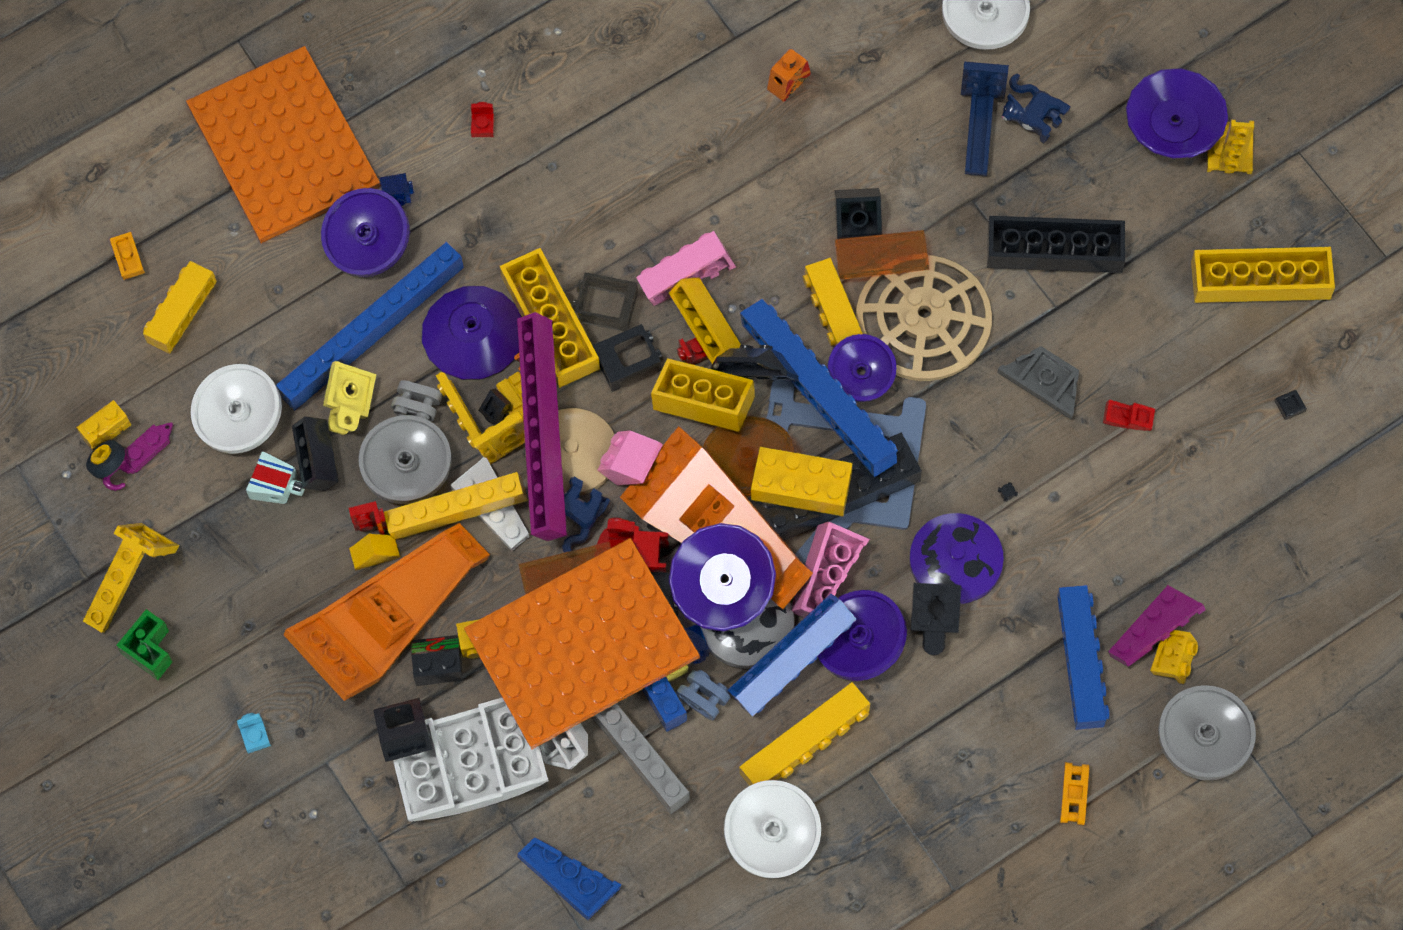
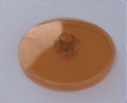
(739, 451)

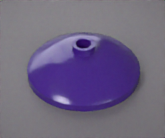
(863, 353)

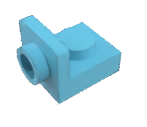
(253, 732)

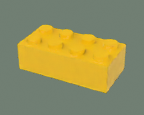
(703, 394)
(801, 481)

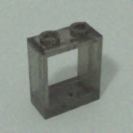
(609, 284)

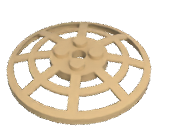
(932, 326)

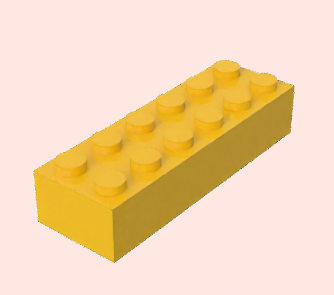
(1262, 274)
(538, 290)

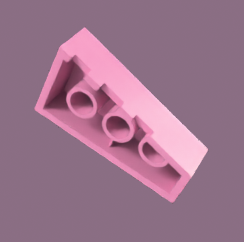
(696, 260)
(829, 559)

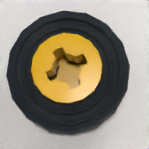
(105, 459)

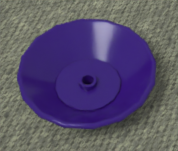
(1182, 97)
(475, 350)
(704, 561)

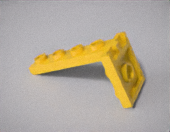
(1233, 149)
(497, 439)
(136, 542)

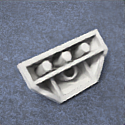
(567, 748)

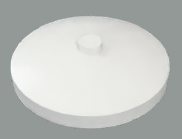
(986, 22)
(236, 408)
(772, 829)

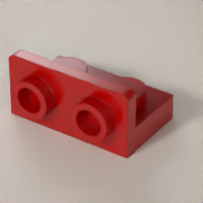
(367, 516)

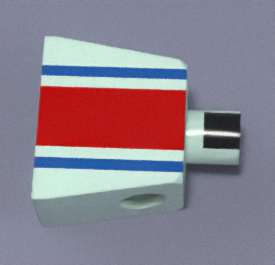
(273, 481)

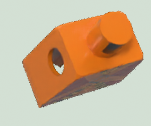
(791, 72)

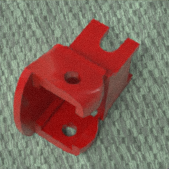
(646, 542)

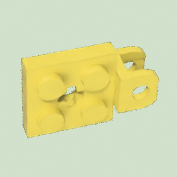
(348, 408)

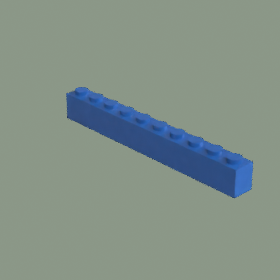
(371, 325)
(821, 389)

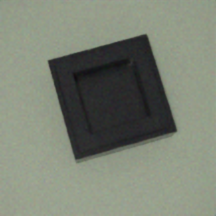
(1290, 404)

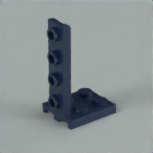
(983, 84)

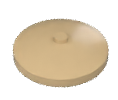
(583, 443)

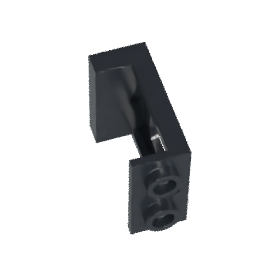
(611, 365)
(406, 739)

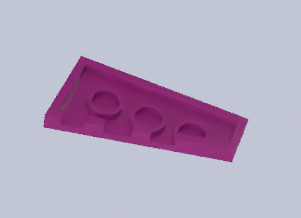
(1160, 618)

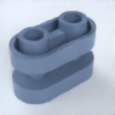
(701, 682)

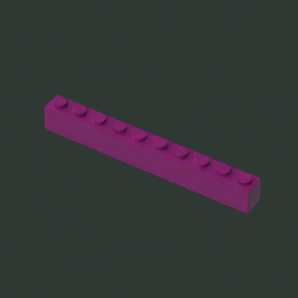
(541, 427)

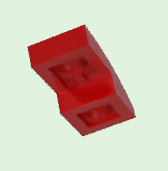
(1129, 416)

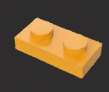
(127, 256)

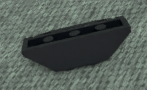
(755, 363)

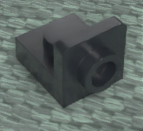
(494, 407)

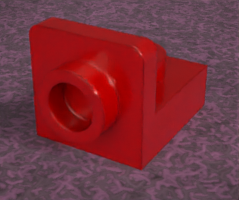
(482, 119)
(691, 351)

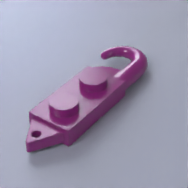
(142, 451)

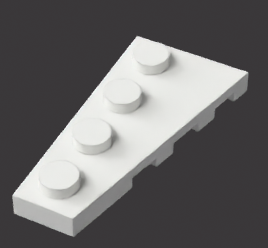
(503, 522)

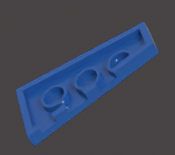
(575, 883)

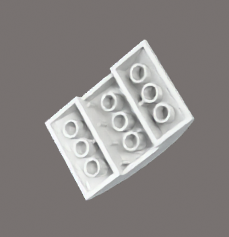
(472, 764)

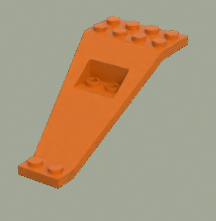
(693, 492)
(373, 624)

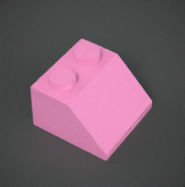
(629, 458)

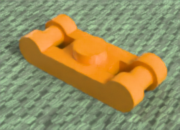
(1074, 793)

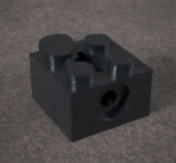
(935, 613)

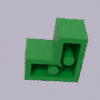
(142, 642)

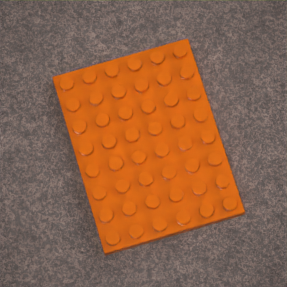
(282, 143)
(581, 643)

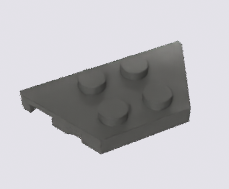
(1045, 378)

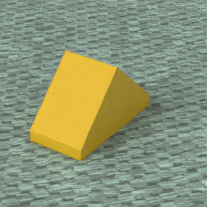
(373, 550)

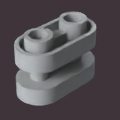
(418, 392)

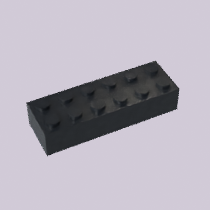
(1056, 244)

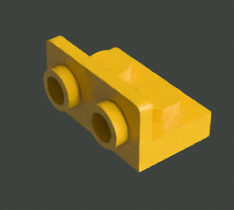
(1175, 656)

